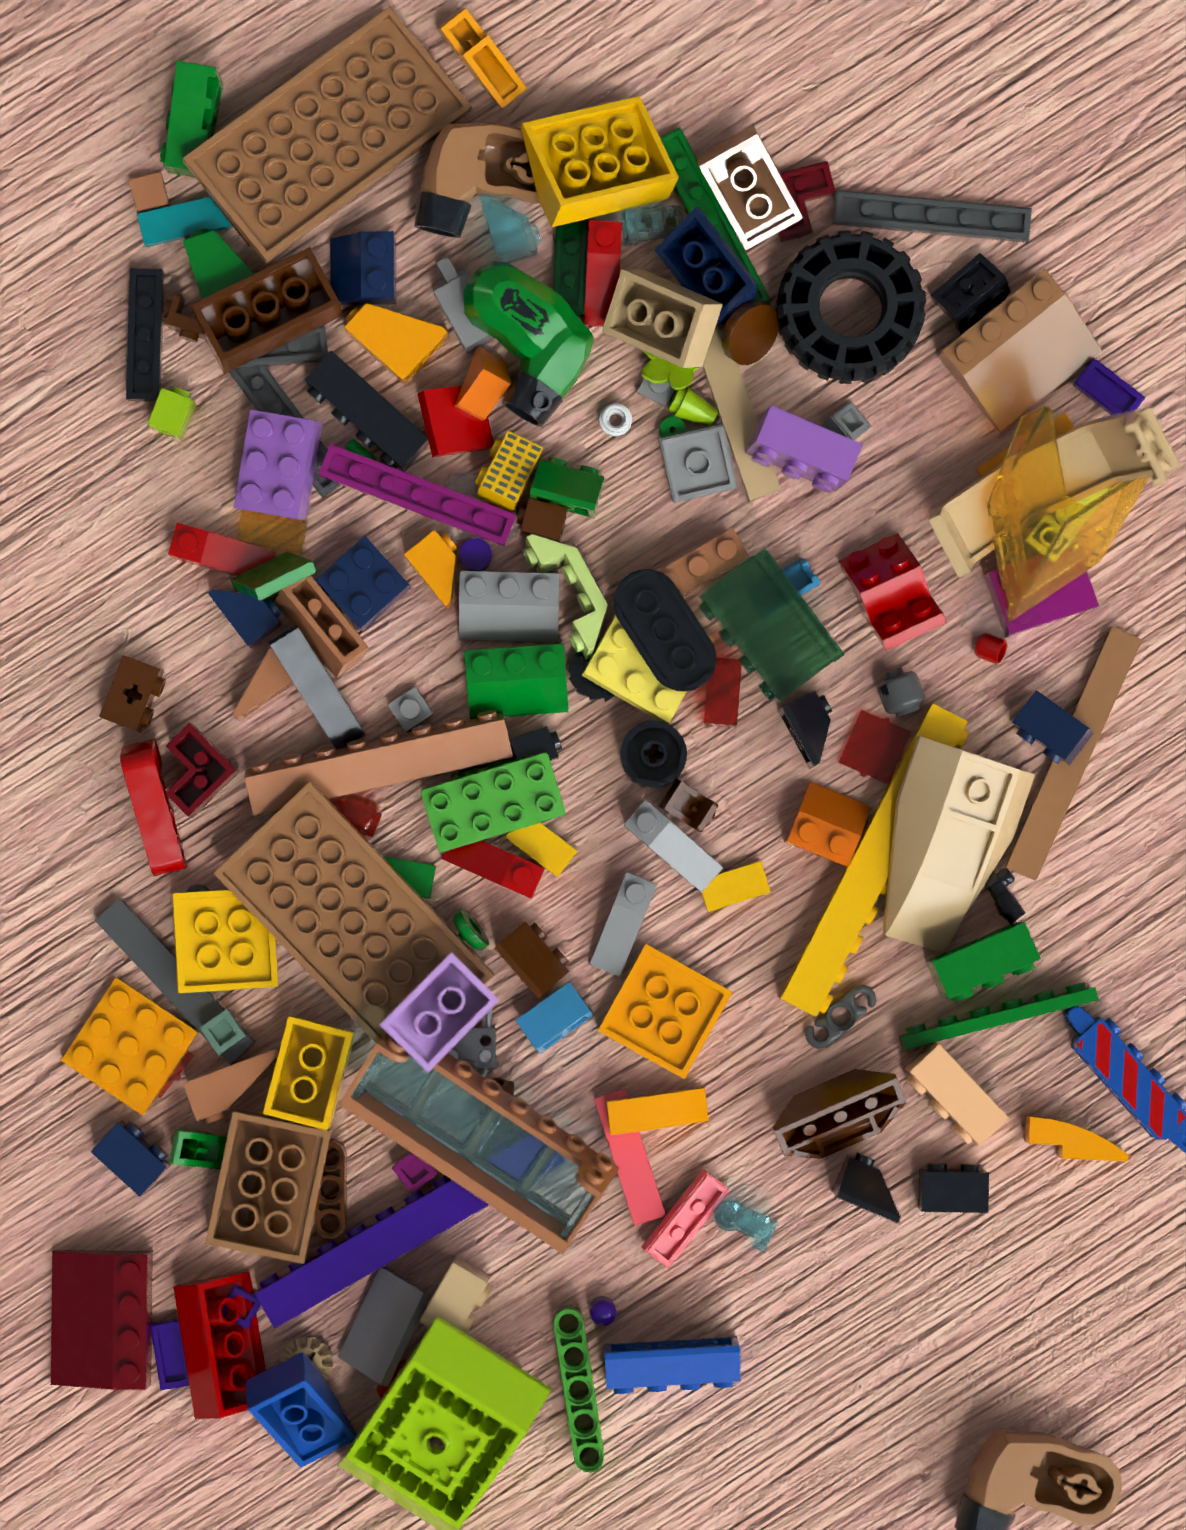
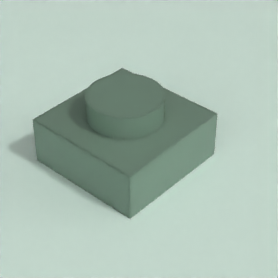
(223, 1031)

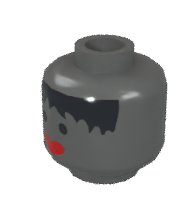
(900, 692)

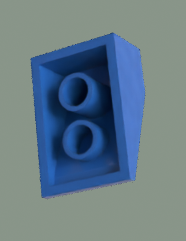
(299, 1410)

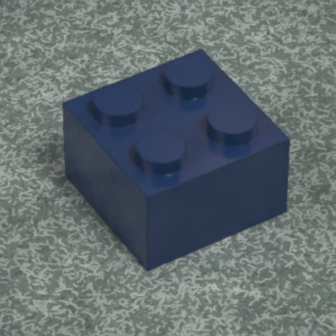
(363, 583)

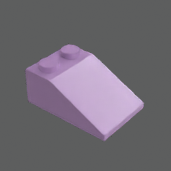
(439, 1012)

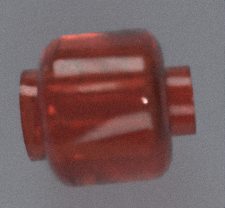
(360, 813)

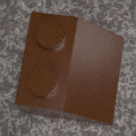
(533, 958)

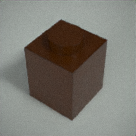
(542, 519)

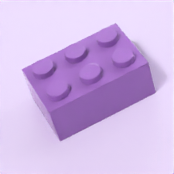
(803, 449)
(278, 465)

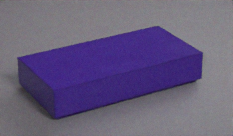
(1107, 389)
(169, 1354)

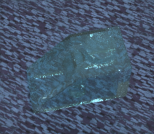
(510, 231)

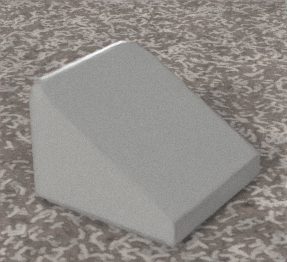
(847, 422)

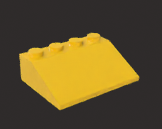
(597, 161)

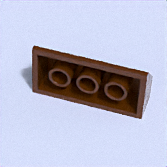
(267, 310)

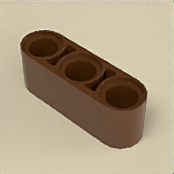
(333, 1205)

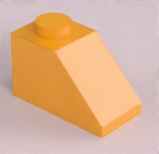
(435, 564)

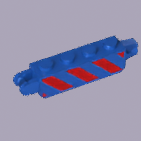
(1127, 1077)

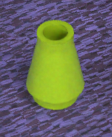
(690, 406)

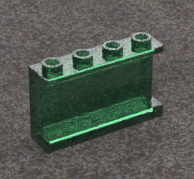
(769, 625)

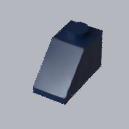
(249, 616)

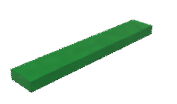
(696, 192)

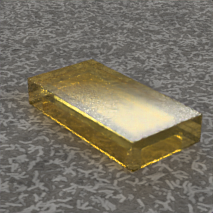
(272, 531)

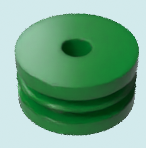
(671, 422)

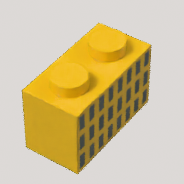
(509, 471)

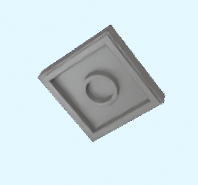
(698, 463)

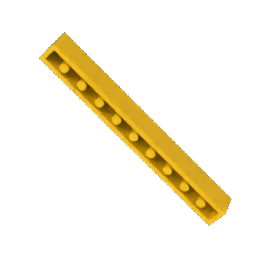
(860, 884)

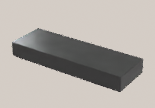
(305, 349)

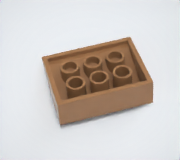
(1020, 351)
(268, 1186)

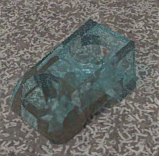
(649, 223)
(735, 1216)

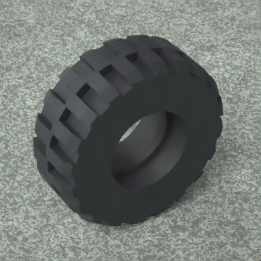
(860, 259)

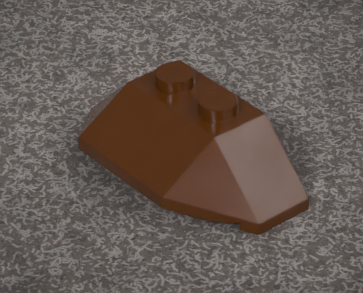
(838, 1113)

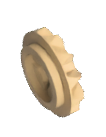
(322, 1359)

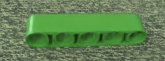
(579, 1404)

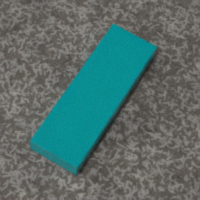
(180, 220)

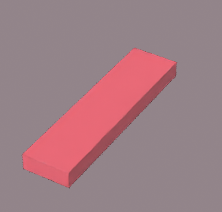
(634, 1166)

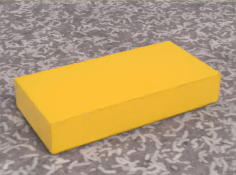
(543, 847)
(736, 886)

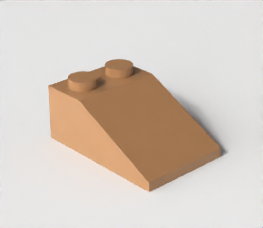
(749, 187)

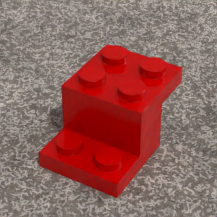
(892, 591)

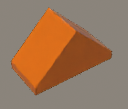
(483, 384)

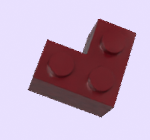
(206, 774)

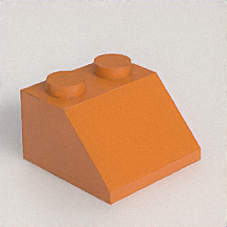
(828, 824)

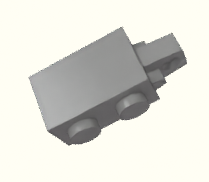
(452, 304)

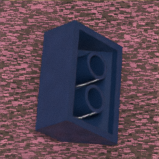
(707, 264)

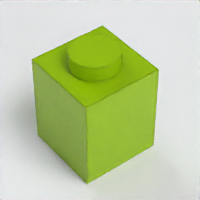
(172, 412)

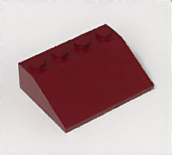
(101, 1319)

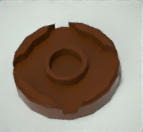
(750, 332)

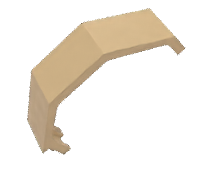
(1091, 459)

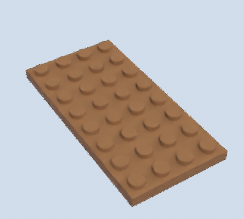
(327, 135)
(341, 909)

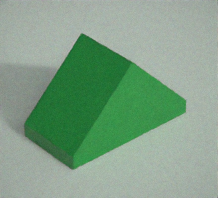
(197, 1148)

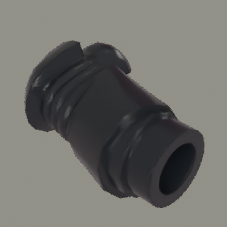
(1004, 900)

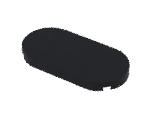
(665, 630)

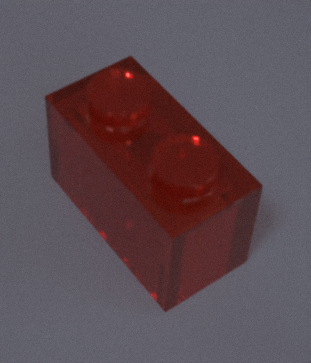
(723, 694)

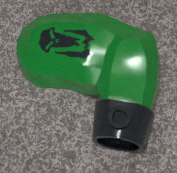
(536, 328)

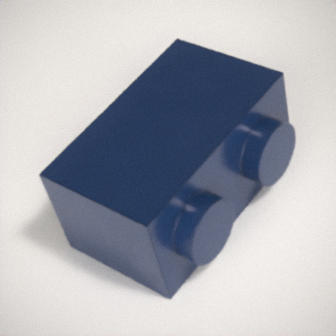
(1052, 728)
(131, 1157)

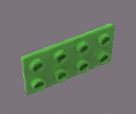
(492, 800)

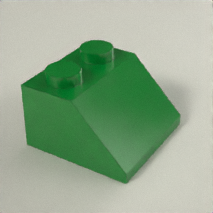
(568, 486)

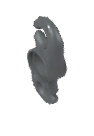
(835, 1032)

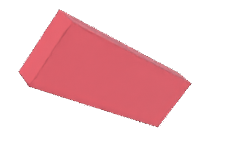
(685, 1218)

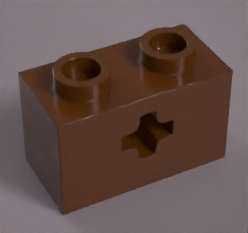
(118, 703)

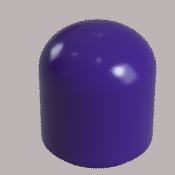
(602, 1311)

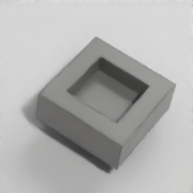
(657, 392)
(410, 709)

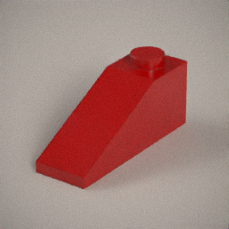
(602, 269)
(216, 551)
(497, 866)

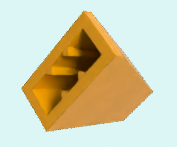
(395, 339)

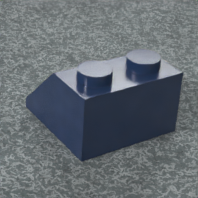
(364, 268)

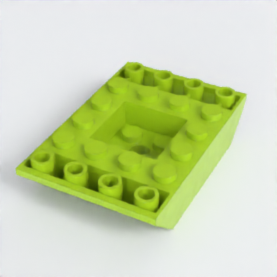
(451, 1392)

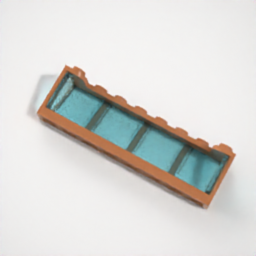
(482, 1140)

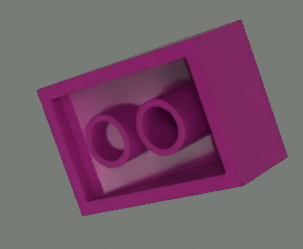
(1067, 601)

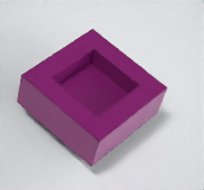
(414, 1172)

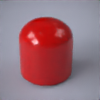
(990, 648)

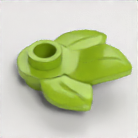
(661, 371)

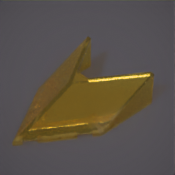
(1038, 529)

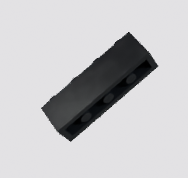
(367, 411)

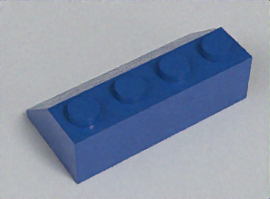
(672, 1363)

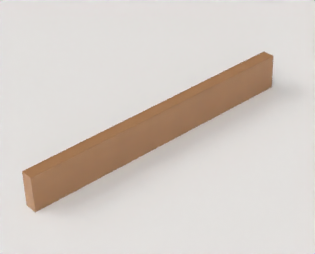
(1063, 779)

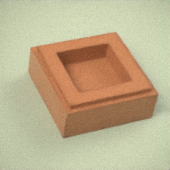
(149, 192)

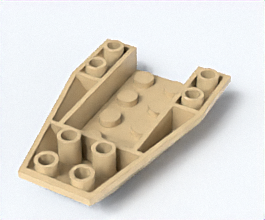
(947, 839)

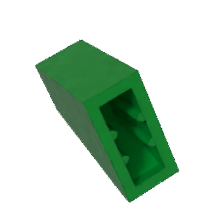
(213, 262)

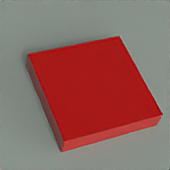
(449, 427)

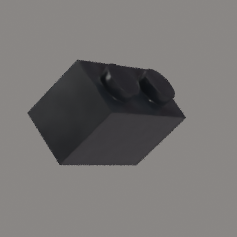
(953, 1189)

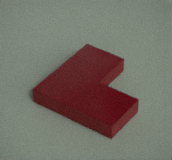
(806, 185)

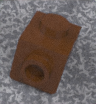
(186, 326)
(689, 806)

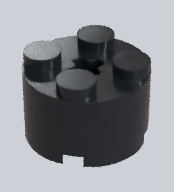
(641, 739)

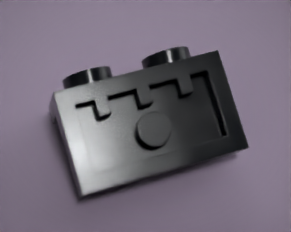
(972, 292)

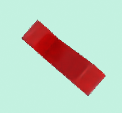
(152, 808)

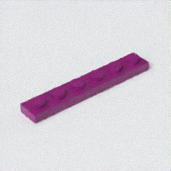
(417, 495)

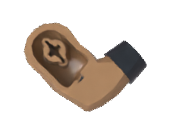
(469, 162)
(1037, 1473)

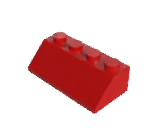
(216, 1348)

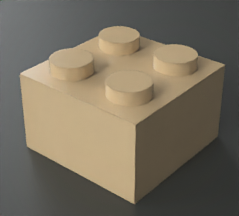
(457, 1295)

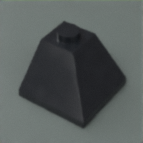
(808, 725)
(865, 1187)

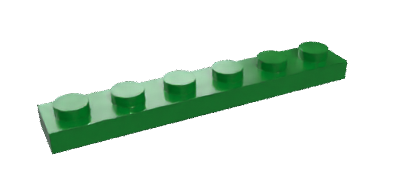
(983, 1019)

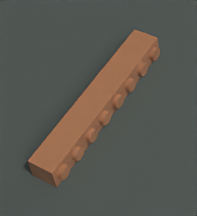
(381, 762)

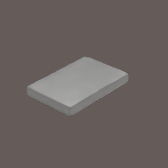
(384, 1326)

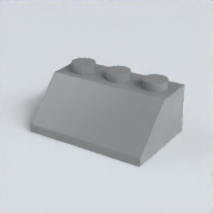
(509, 606)

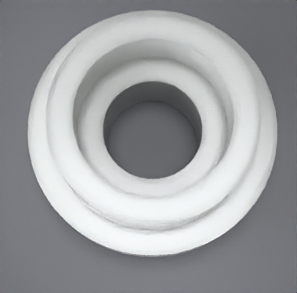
(615, 409)

